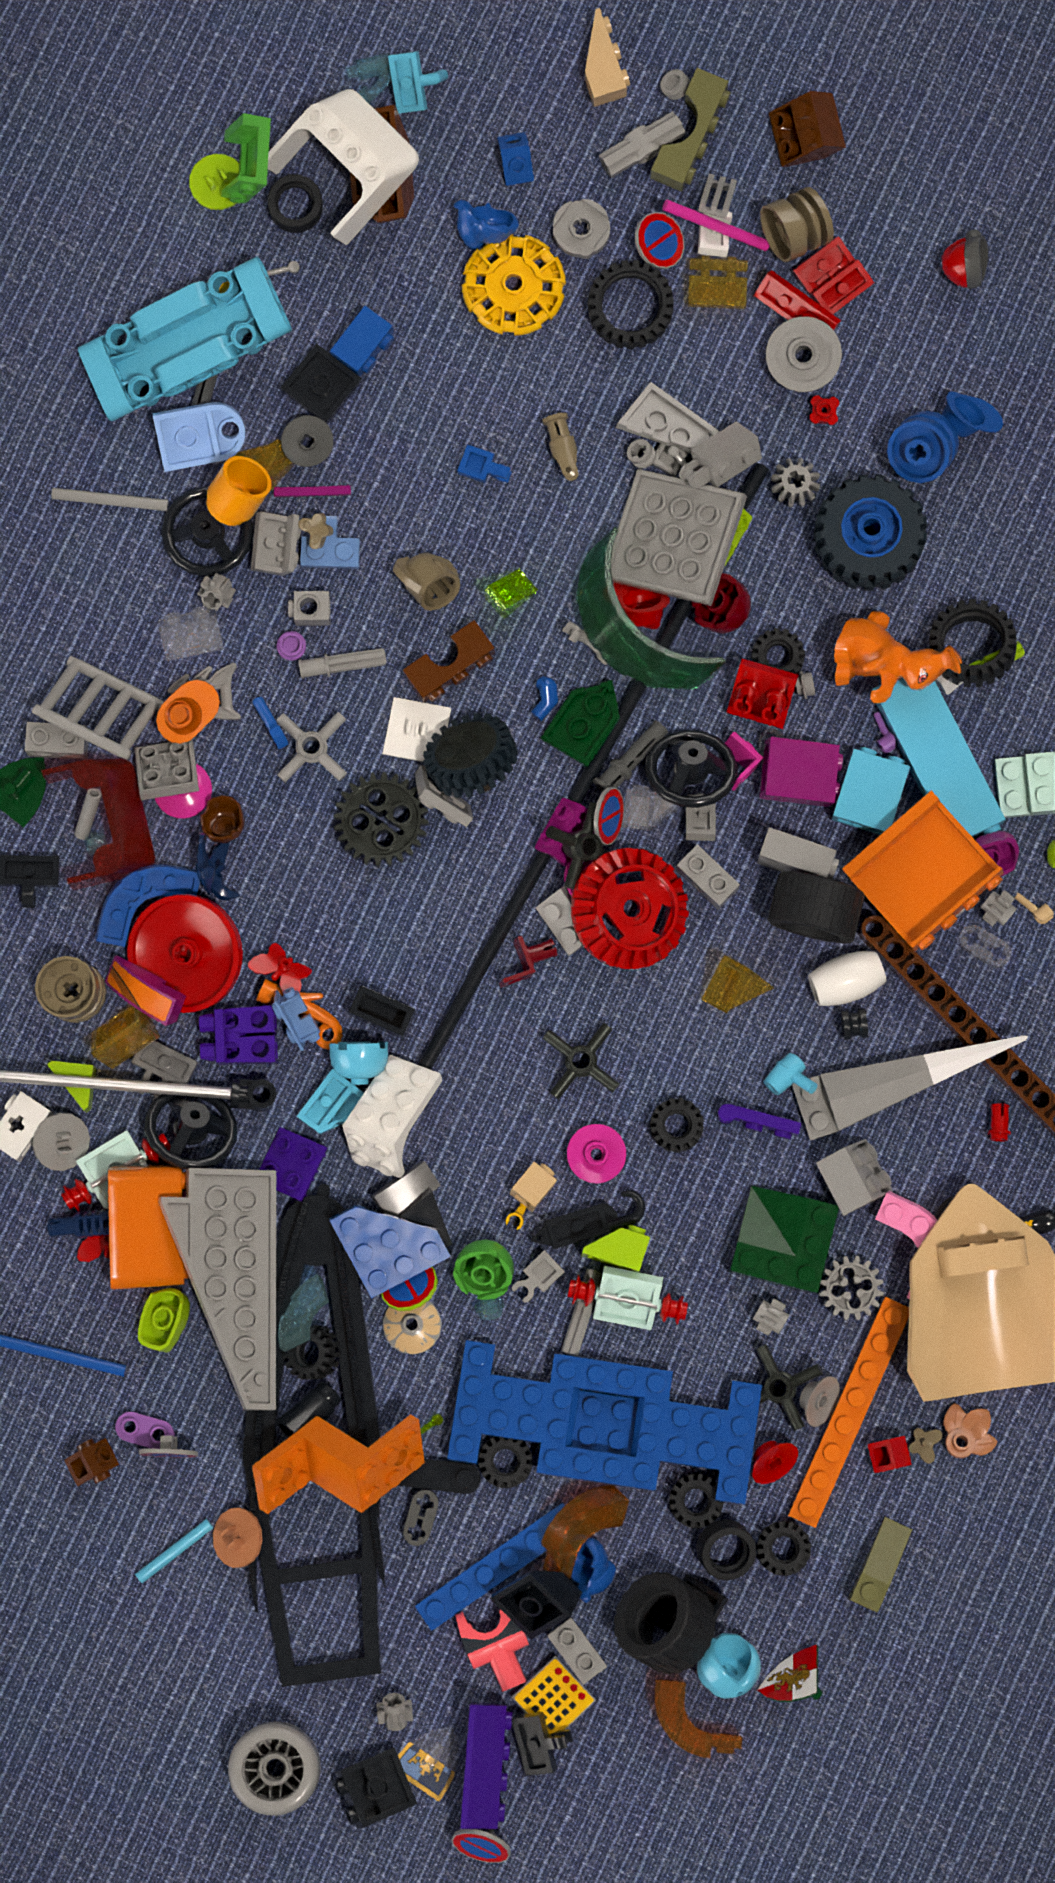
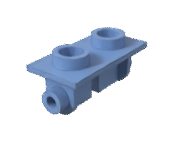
(297, 1028)

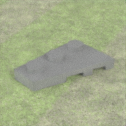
(665, 420)

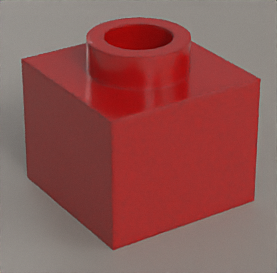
(889, 1454)

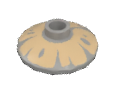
(414, 1340)

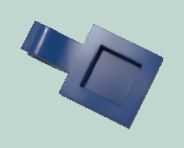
(479, 464)

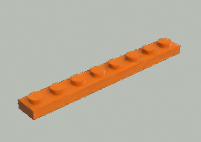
(849, 1412)

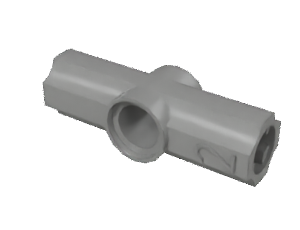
(641, 144)

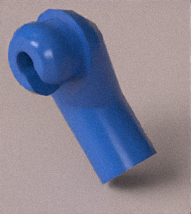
(548, 695)

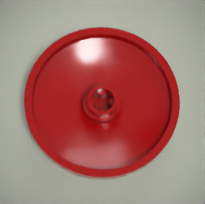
(190, 947)

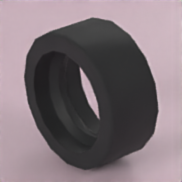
(289, 182)
(738, 1566)

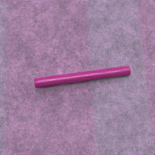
(715, 225)

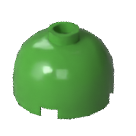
(484, 1269)

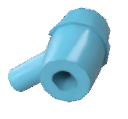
(786, 1073)

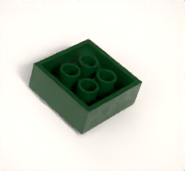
(784, 1239)

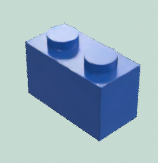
(363, 341)

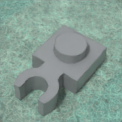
(541, 1274)

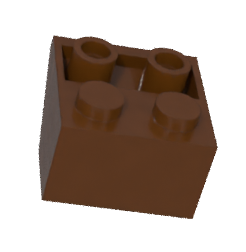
(807, 129)

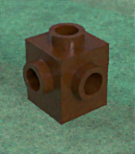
(92, 1462)

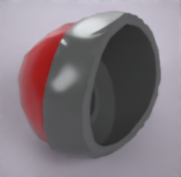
(966, 260)

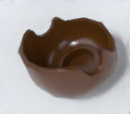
(223, 819)

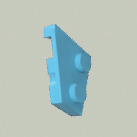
(330, 1103)

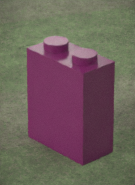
(800, 772)

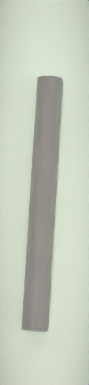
(109, 499)

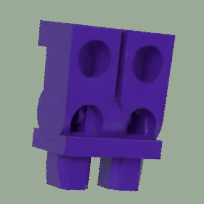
(231, 1038)

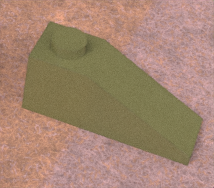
(880, 1565)

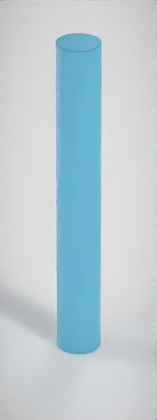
(173, 1551)

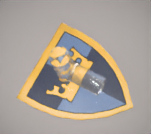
(431, 1761)

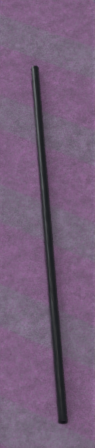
(577, 795)

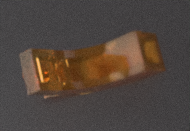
(578, 1521)
(671, 1712)

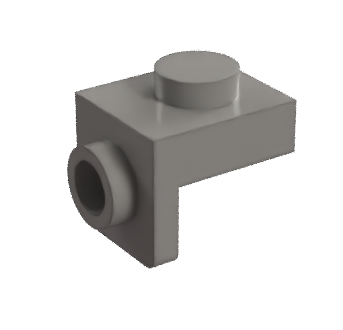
(701, 822)

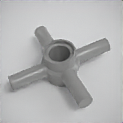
(302, 738)

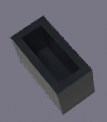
(382, 1012)

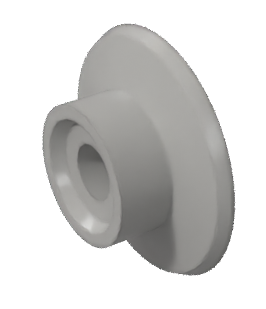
(819, 1400)

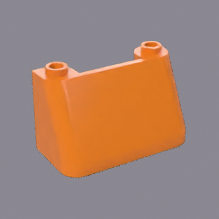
(139, 1236)

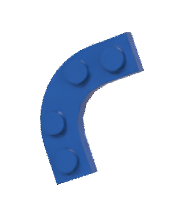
(134, 890)

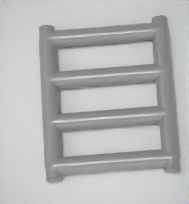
(97, 735)

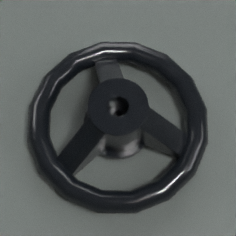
(205, 533)
(692, 767)
(191, 1128)

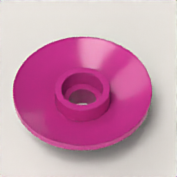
(188, 804)
(596, 1137)

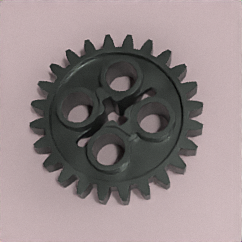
(366, 840)

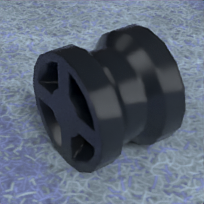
(854, 1024)

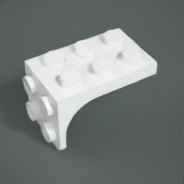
(386, 1114)

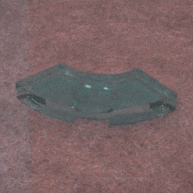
(297, 1320)

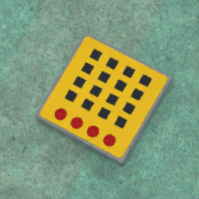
(556, 1694)

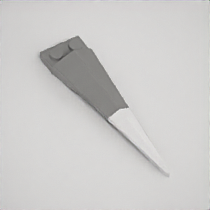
(862, 1091)

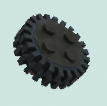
(470, 755)

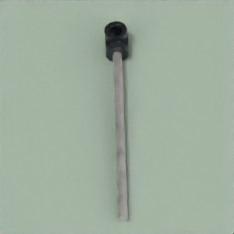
(240, 1093)

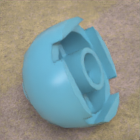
(359, 1060)

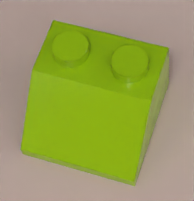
(620, 1248)

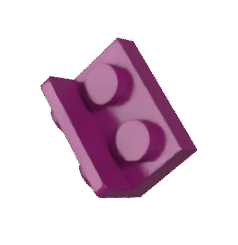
(567, 817)

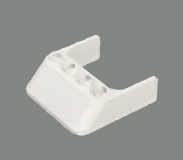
(361, 143)

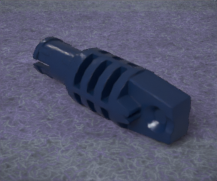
(81, 1224)

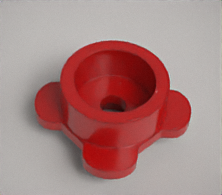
(818, 416)

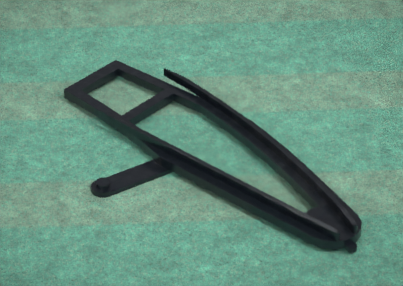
(311, 1240)

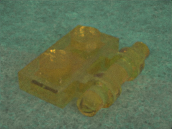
(717, 291)

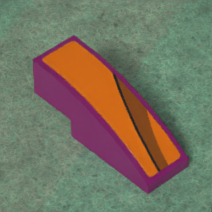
(145, 991)

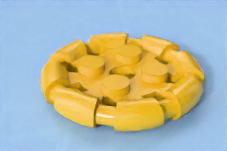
(516, 301)

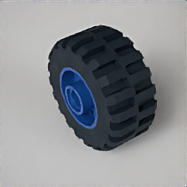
(876, 507)

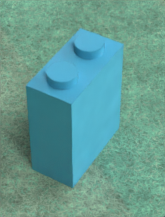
(870, 791)

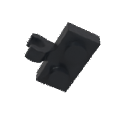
(29, 873)
(537, 1744)

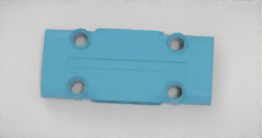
(184, 339)

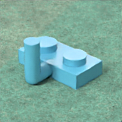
(409, 81)

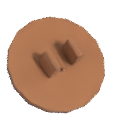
(237, 1537)

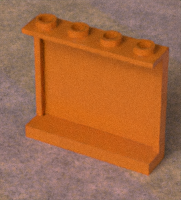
(923, 872)

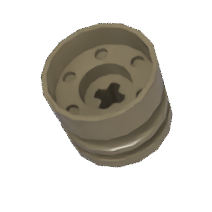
(796, 224)
(54, 994)

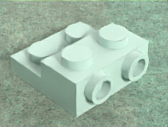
(1026, 784)

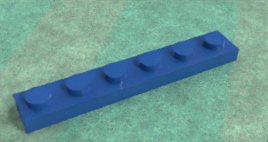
(486, 1573)

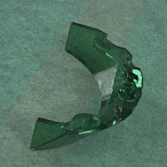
(621, 641)

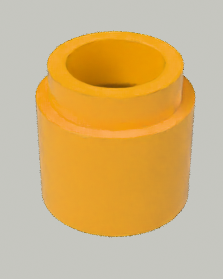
(238, 490)

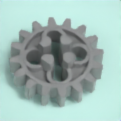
(861, 1273)

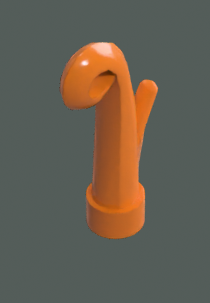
(267, 994)

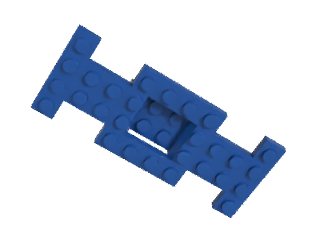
(605, 1434)

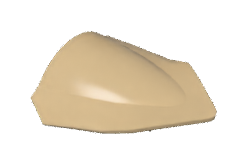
(980, 1302)

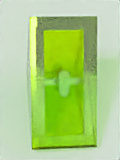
(509, 592)

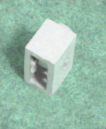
(20, 1107)

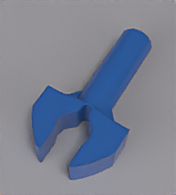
(270, 722)

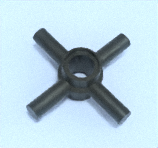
(578, 845)
(573, 1072)
(791, 1382)

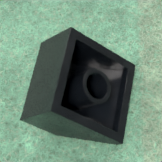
(538, 1600)

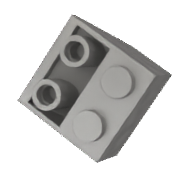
(855, 1176)

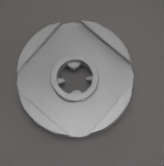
(565, 233)

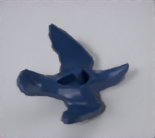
(210, 869)

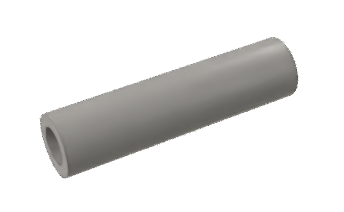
(87, 813)

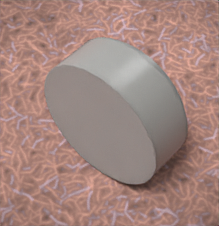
(674, 84)

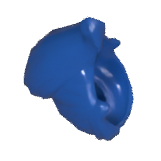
(484, 224)
(592, 1569)

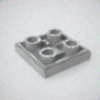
(166, 769)

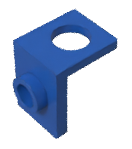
(516, 159)

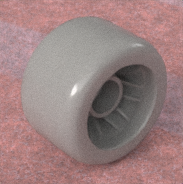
(250, 1773)

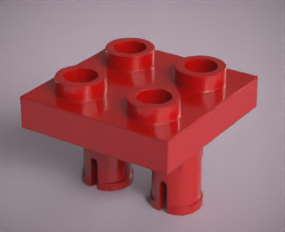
(762, 693)

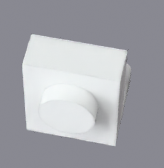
(712, 242)

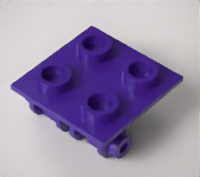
(294, 1161)

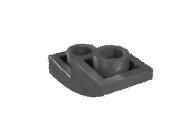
(406, 1190)

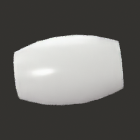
(847, 978)

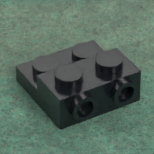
(374, 1788)

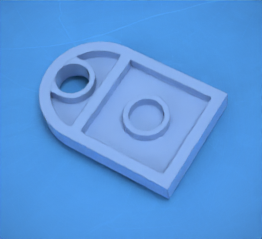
(195, 435)

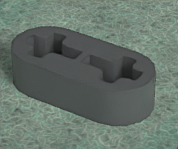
(413, 1516)

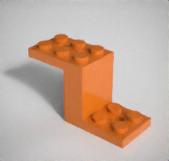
(338, 1464)

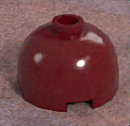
(729, 607)

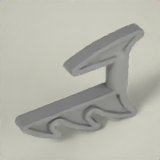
(220, 681)

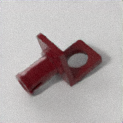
(528, 957)

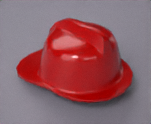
(642, 606)

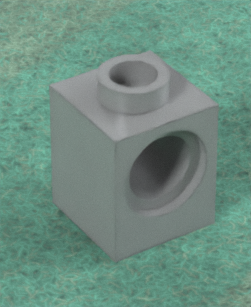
(320, 617)

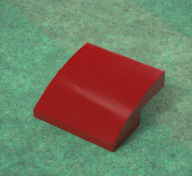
(832, 276)

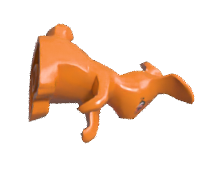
(870, 650)

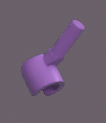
(887, 742)

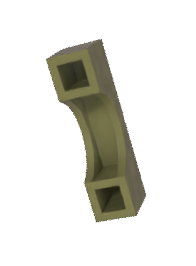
(676, 161)

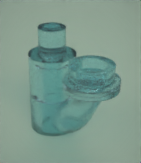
(370, 68)

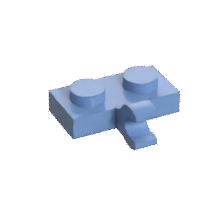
(334, 554)

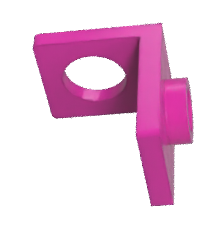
(745, 755)

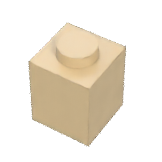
(534, 1185)

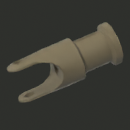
(562, 446)

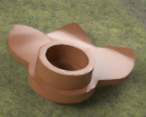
(969, 1427)

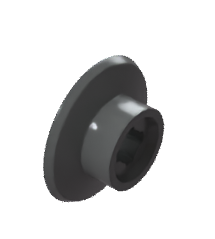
(295, 434)

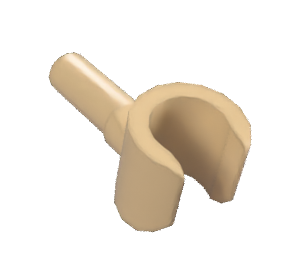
(1042, 914)

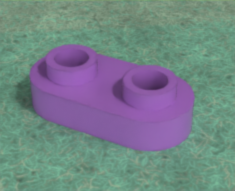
(144, 1430)

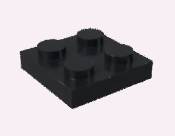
(321, 384)

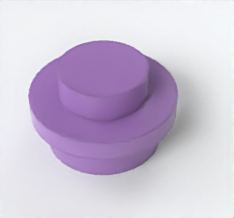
(291, 645)

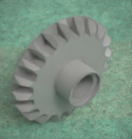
(799, 335)

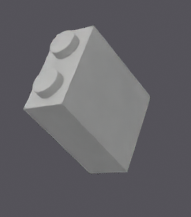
(794, 854)

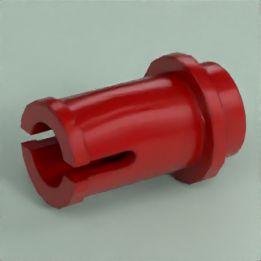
(999, 1122)

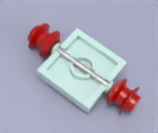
(95, 1166)
(627, 1298)

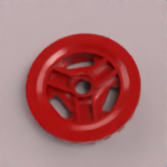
(599, 894)

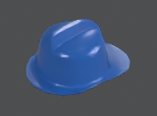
(971, 414)

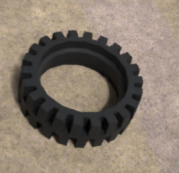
(631, 338)
(983, 614)

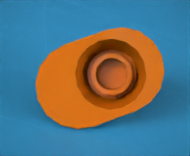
(187, 711)

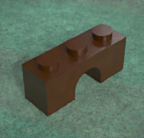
(431, 679)

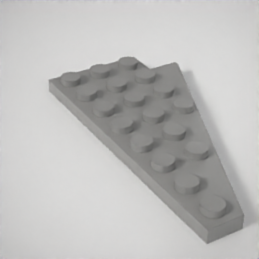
(230, 1256)

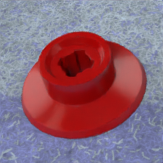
(773, 1461)

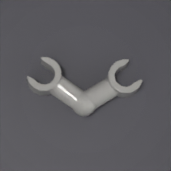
(577, 634)

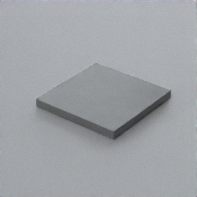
(675, 537)

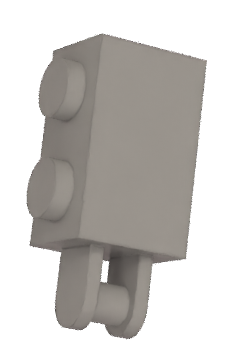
(722, 457)

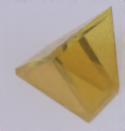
(271, 458)
(733, 985)

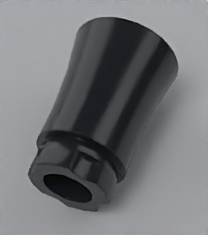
(315, 1403)

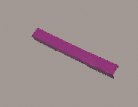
(312, 491)

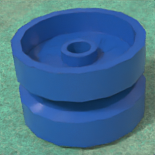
(939, 444)

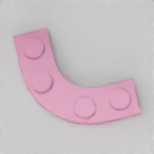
(906, 1217)

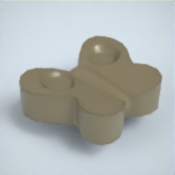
(317, 529)
(924, 1444)

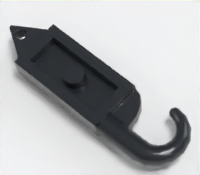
(588, 1223)

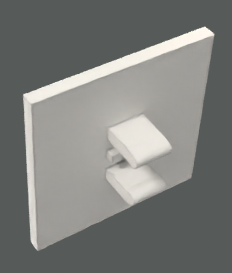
(412, 727)

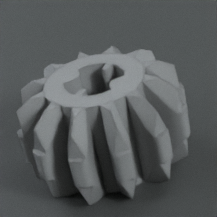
(800, 474)

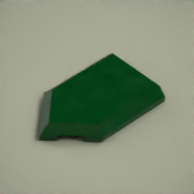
(584, 722)

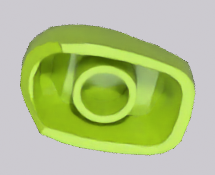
(163, 1319)

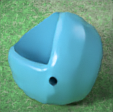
(729, 1666)

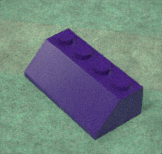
(484, 1766)

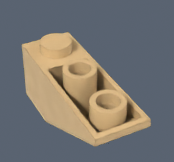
(602, 71)

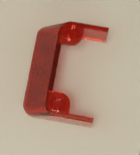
(125, 813)

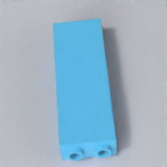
(940, 756)

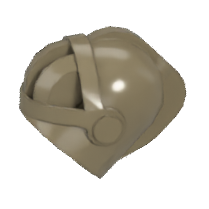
(423, 576)

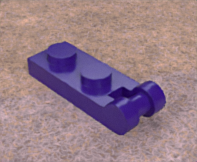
(757, 1121)

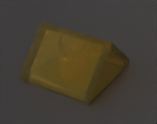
(122, 1037)

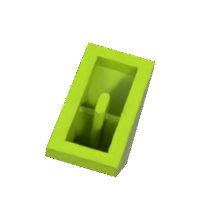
(82, 1095)

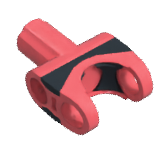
(495, 1648)

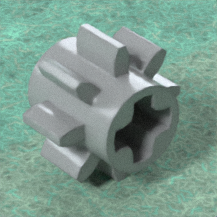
(216, 592)
(998, 908)
(771, 1317)
(394, 1711)

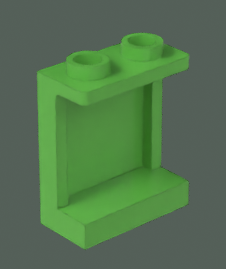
(253, 135)

